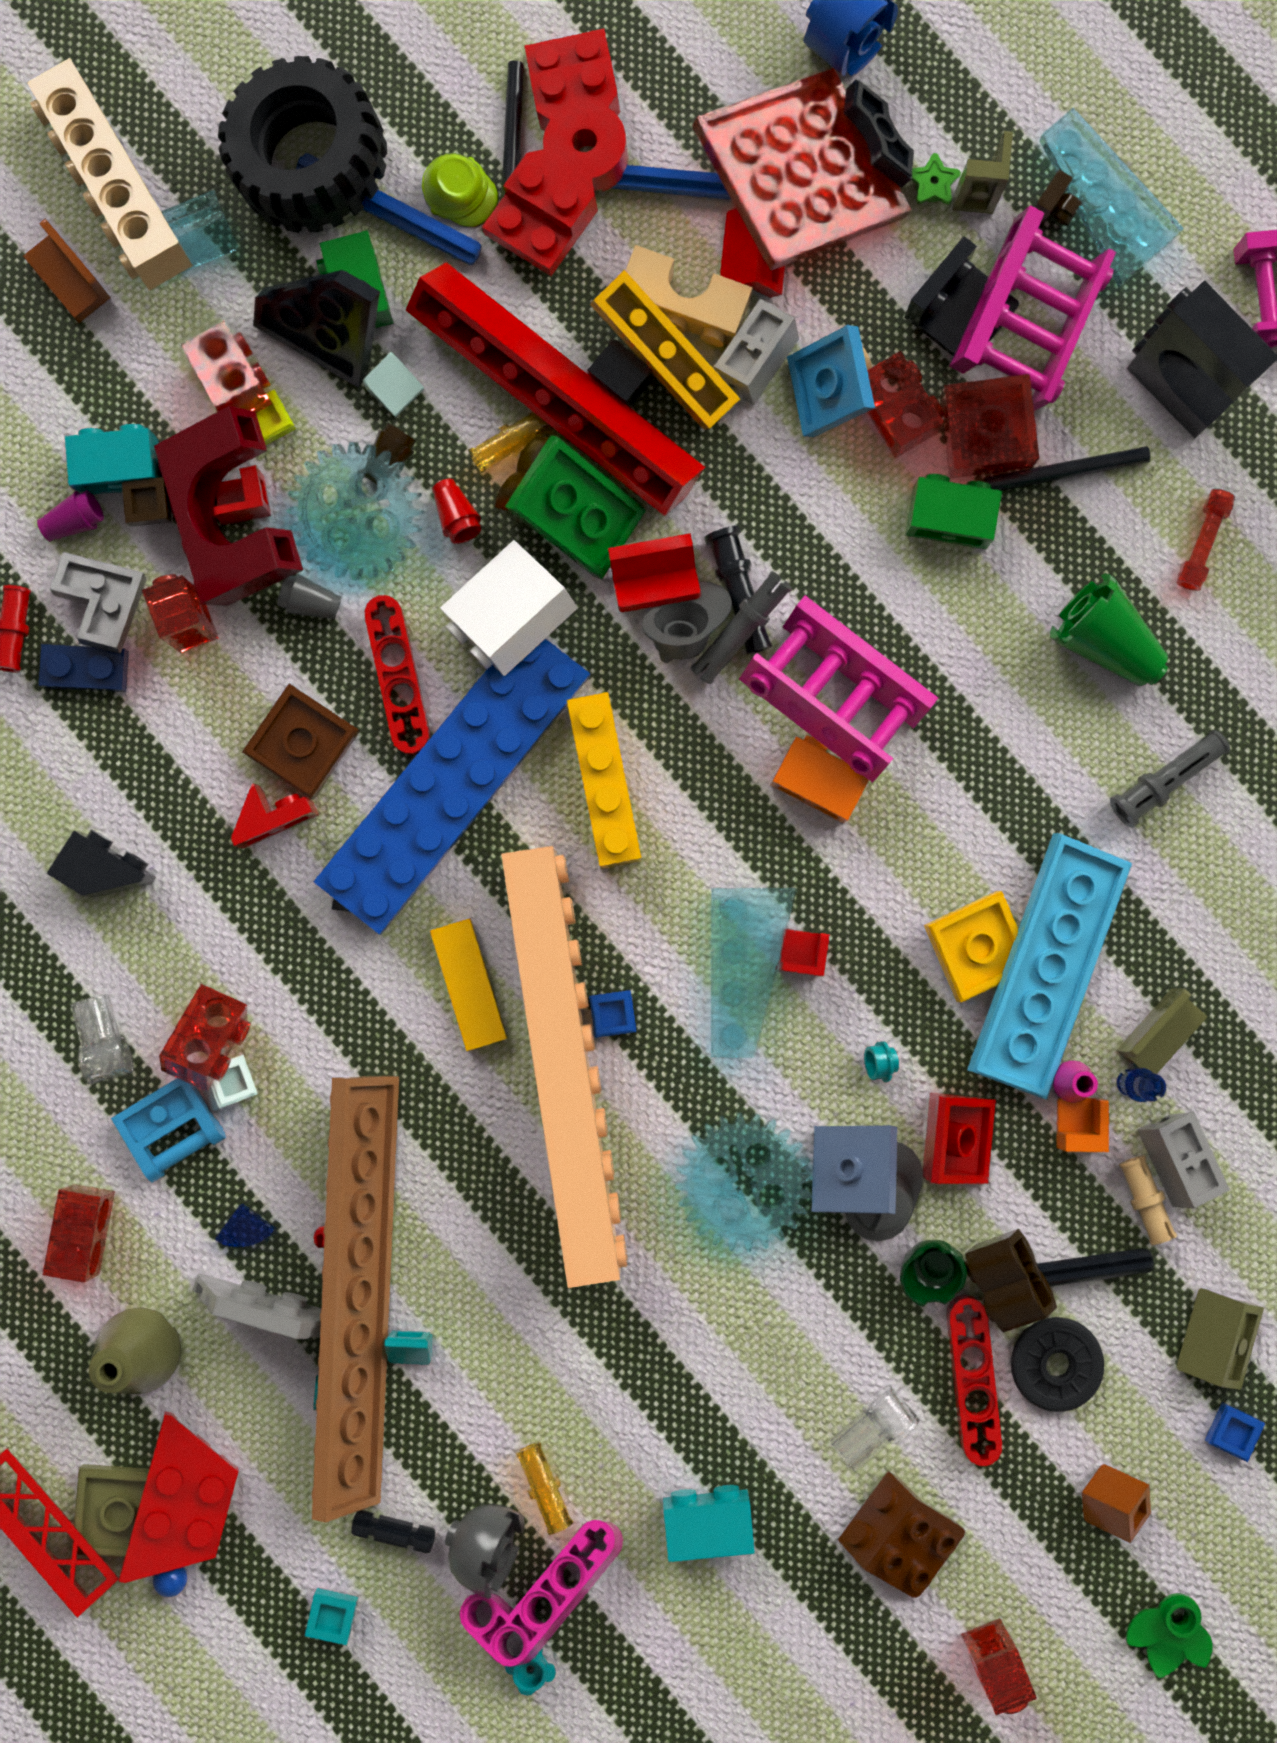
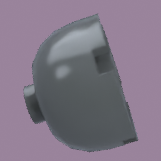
(483, 1547)

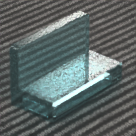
(201, 229)

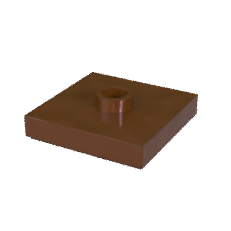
(301, 741)

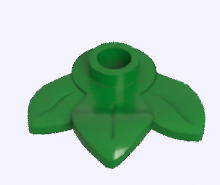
(1169, 1640)

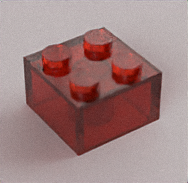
(989, 426)

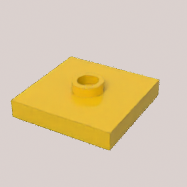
(974, 944)

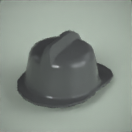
(684, 627)
(908, 1186)

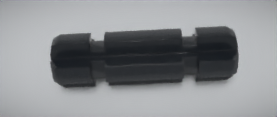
(393, 1531)

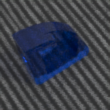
(244, 1228)

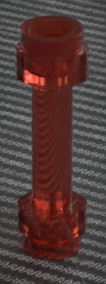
(1217, 507)

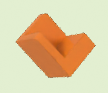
(1083, 1125)

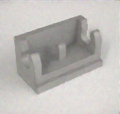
(758, 350)
(1183, 1160)

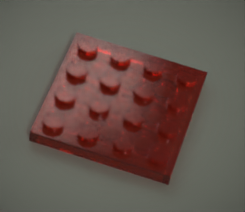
(799, 169)

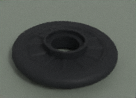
(1082, 1375)

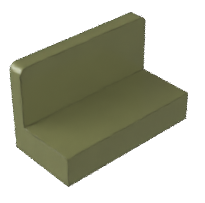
(984, 180)
(1162, 1031)
(1219, 1339)

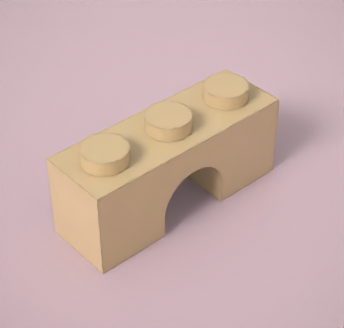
(712, 315)

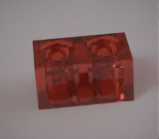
(226, 374)
(893, 405)
(178, 613)
(196, 1035)
(78, 1233)
(999, 1667)

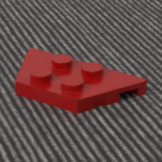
(180, 1504)

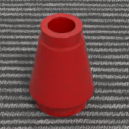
(455, 512)

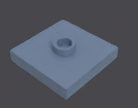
(854, 1169)

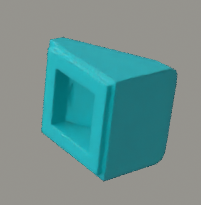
(409, 1347)

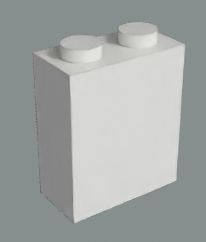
(507, 609)

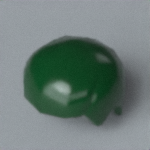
(932, 1272)

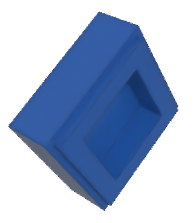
(612, 1013)
(1234, 1431)

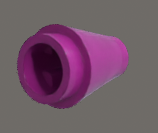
(72, 516)

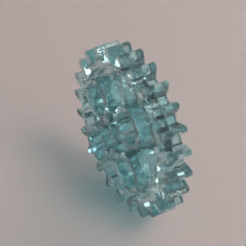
(346, 474)
(707, 1193)

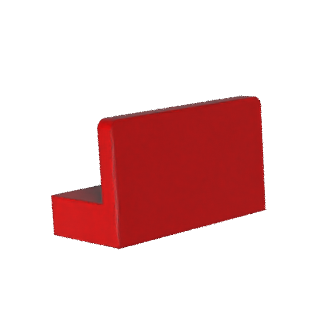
(743, 260)
(654, 573)

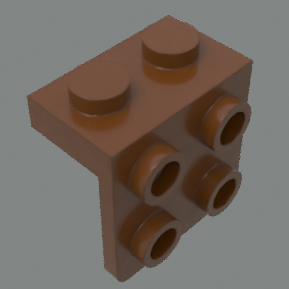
(901, 1537)

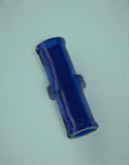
(1141, 1085)

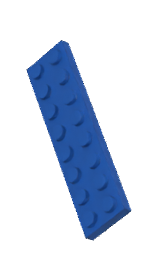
(449, 784)

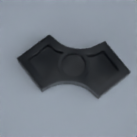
(872, 118)

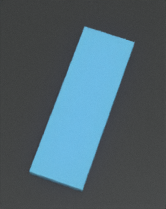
(1049, 966)

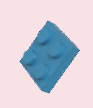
(830, 381)

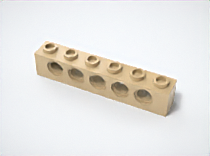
(109, 175)

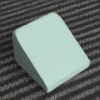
(392, 384)
(234, 1086)

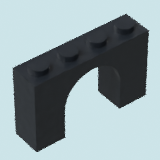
(1199, 357)

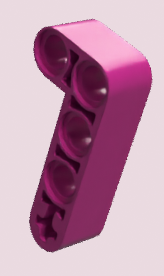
(551, 1586)

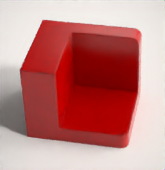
(242, 498)
(804, 953)

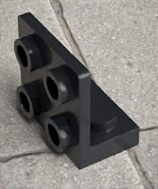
(949, 298)

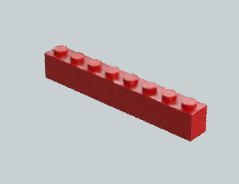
(554, 388)

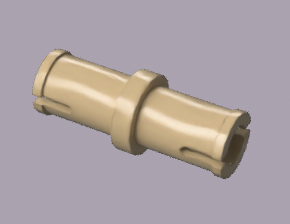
(1148, 1200)

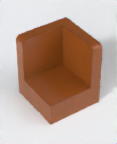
(1116, 1502)

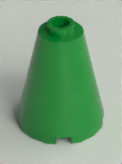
(1111, 633)

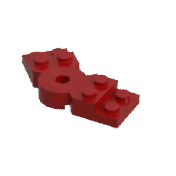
(553, 188)

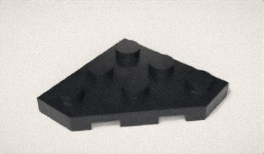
(323, 319)

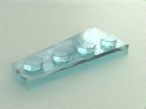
(1114, 201)
(745, 956)

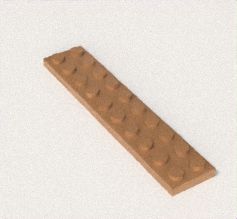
(355, 1295)

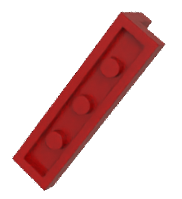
(36, 1550)

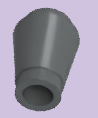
(308, 598)

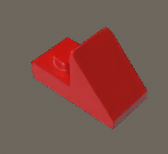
(260, 822)

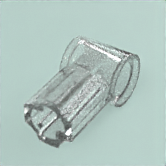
(103, 1051)
(883, 1421)

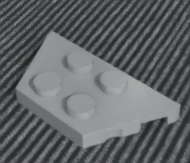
(257, 1308)

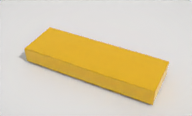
(468, 984)

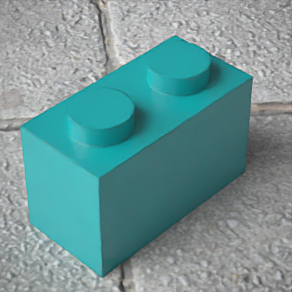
(104, 460)
(708, 1524)

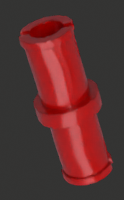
(13, 626)

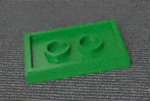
(575, 506)

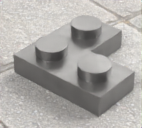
(110, 595)

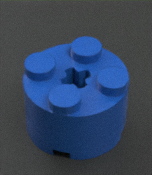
(848, 31)

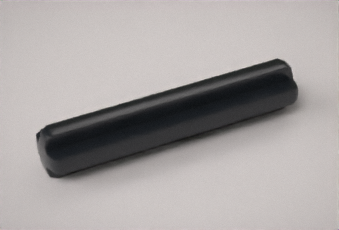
(1097, 1267)

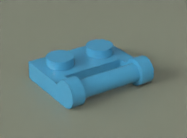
(160, 1115)

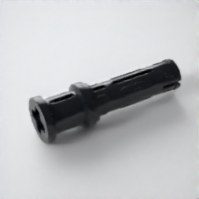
(734, 572)

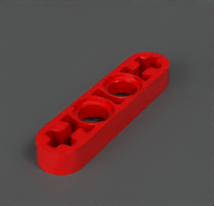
(401, 674)
(976, 1379)

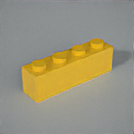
(664, 350)
(604, 780)

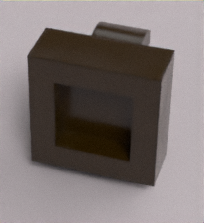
(1058, 202)
(146, 502)

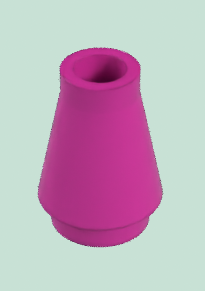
(1066, 1078)

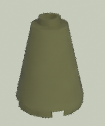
(135, 1352)

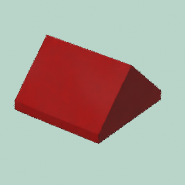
(958, 1139)

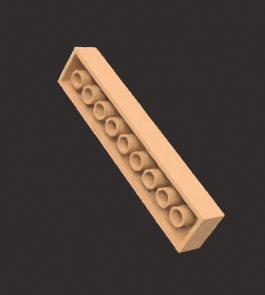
(562, 1066)

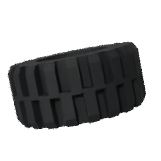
(273, 106)

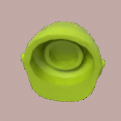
(459, 190)

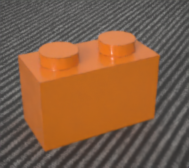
(819, 779)

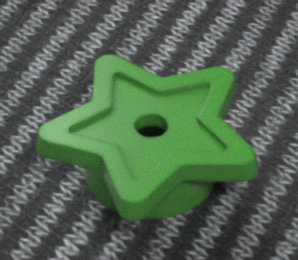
(934, 192)

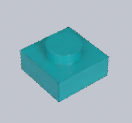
(331, 1616)

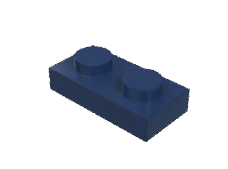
(83, 668)

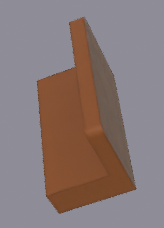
(66, 274)

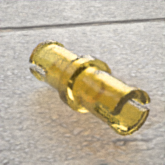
(508, 441)
(544, 1488)

